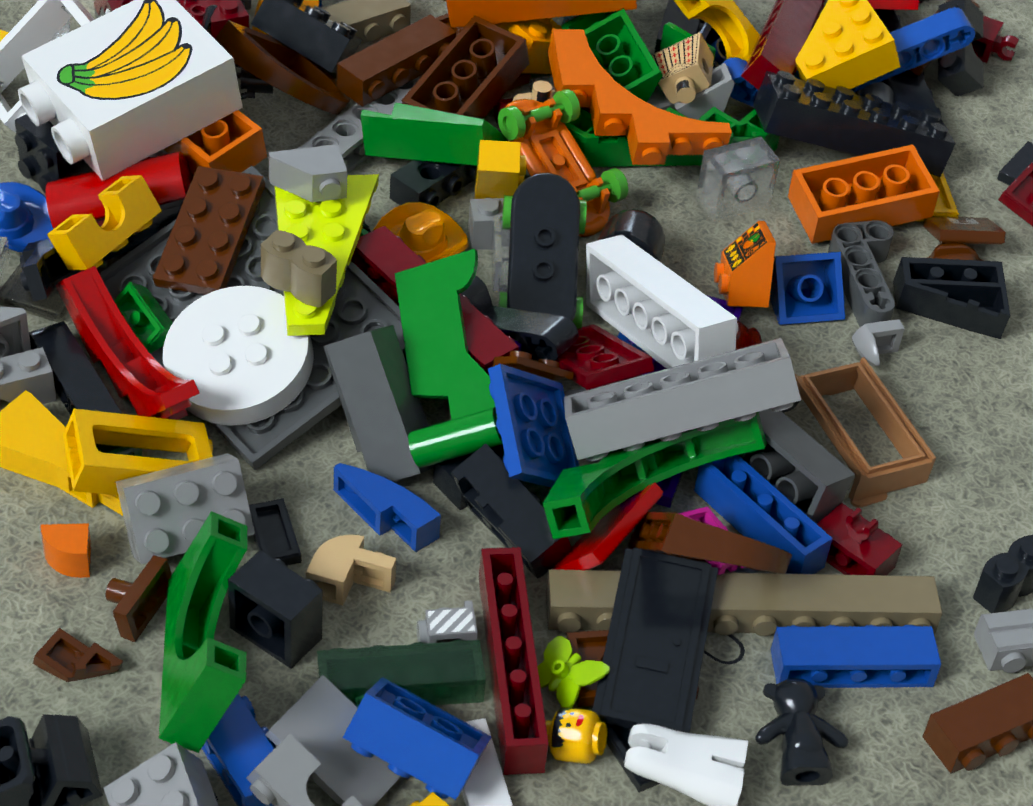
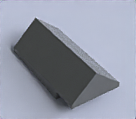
(378, 400)

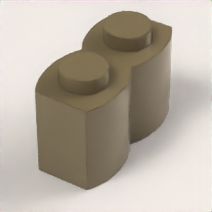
(298, 268)

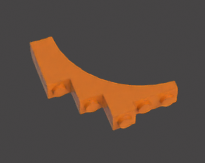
(617, 112)

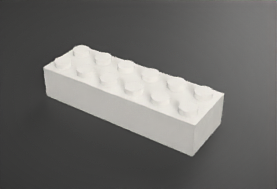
(655, 304)

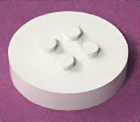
(238, 355)

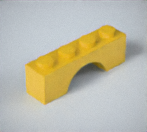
(727, 20)

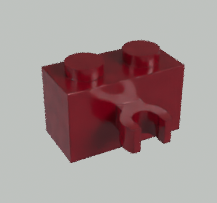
(858, 544)

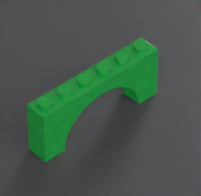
(198, 671)

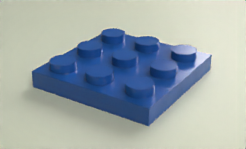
(531, 425)

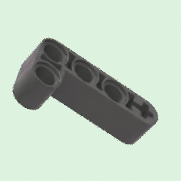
(864, 286)

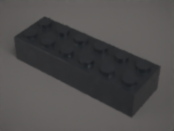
(848, 120)

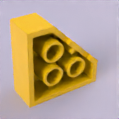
(847, 46)

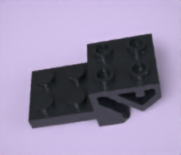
(50, 767)

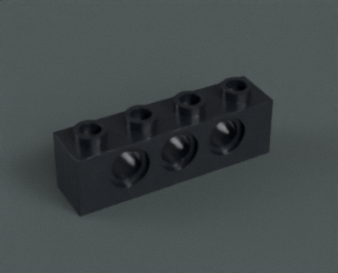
(429, 181)

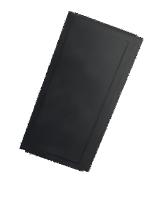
(656, 641)

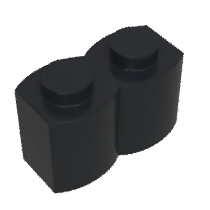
(1006, 577)

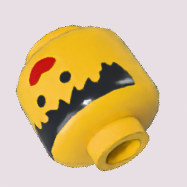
(576, 735)

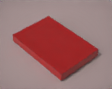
(610, 531)

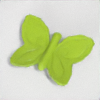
(564, 672)

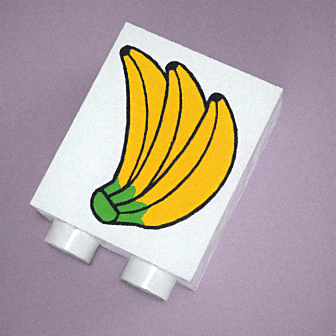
(129, 85)

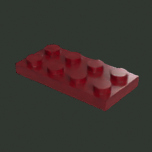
(603, 359)

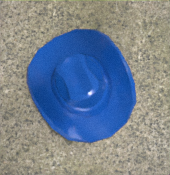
(23, 215)

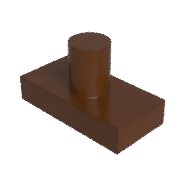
(140, 599)

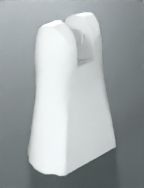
(691, 763)

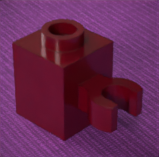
(994, 42)

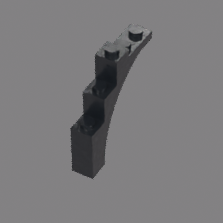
(45, 269)

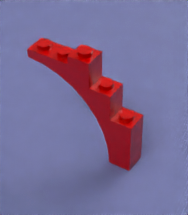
(126, 360)

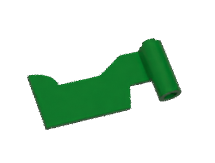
(441, 361)

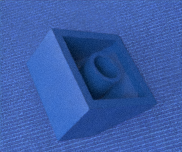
(807, 288)

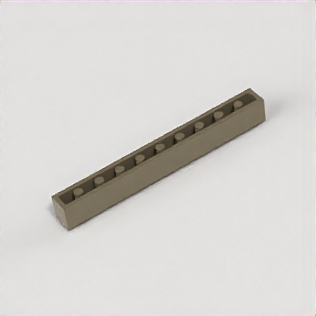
(760, 601)

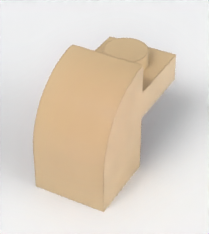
(346, 561)

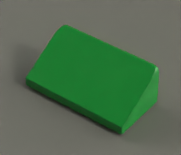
(144, 315)

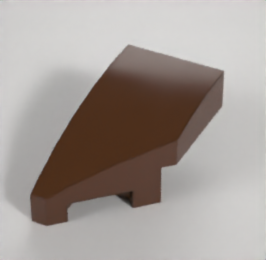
(73, 660)

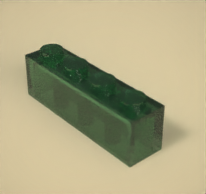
(433, 671)

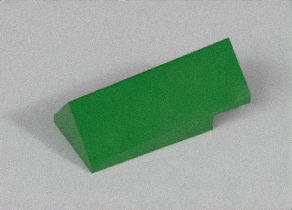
(620, 50)
(425, 135)

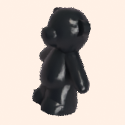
(803, 755)

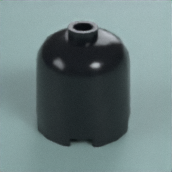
(639, 228)

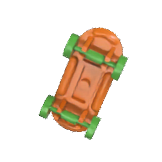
(555, 151)

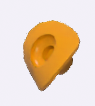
(425, 230)

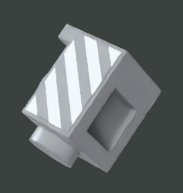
(448, 624)

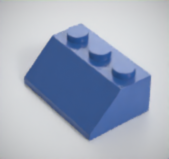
(416, 738)

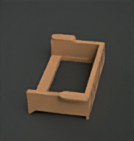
(873, 482)

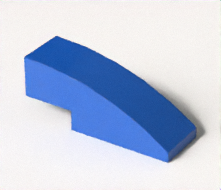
(387, 506)

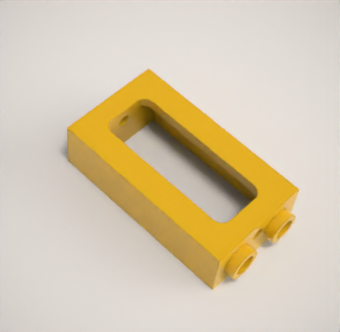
(98, 471)

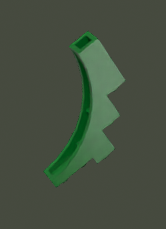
(592, 490)

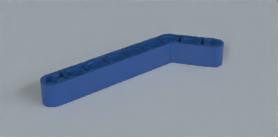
(914, 44)

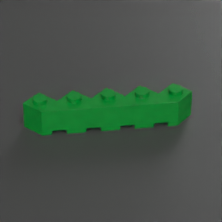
(615, 152)

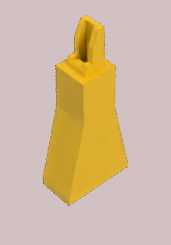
(35, 448)

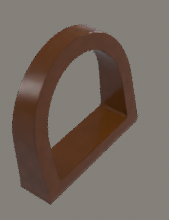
(282, 67)
(691, 539)

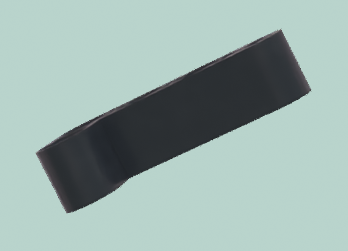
(539, 333)

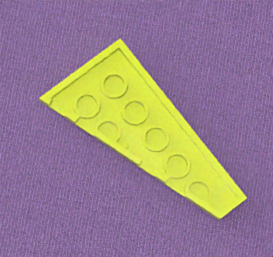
(330, 226)

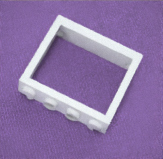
(29, 33)

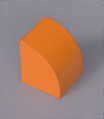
(68, 548)

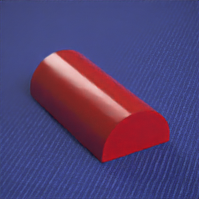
(165, 175)

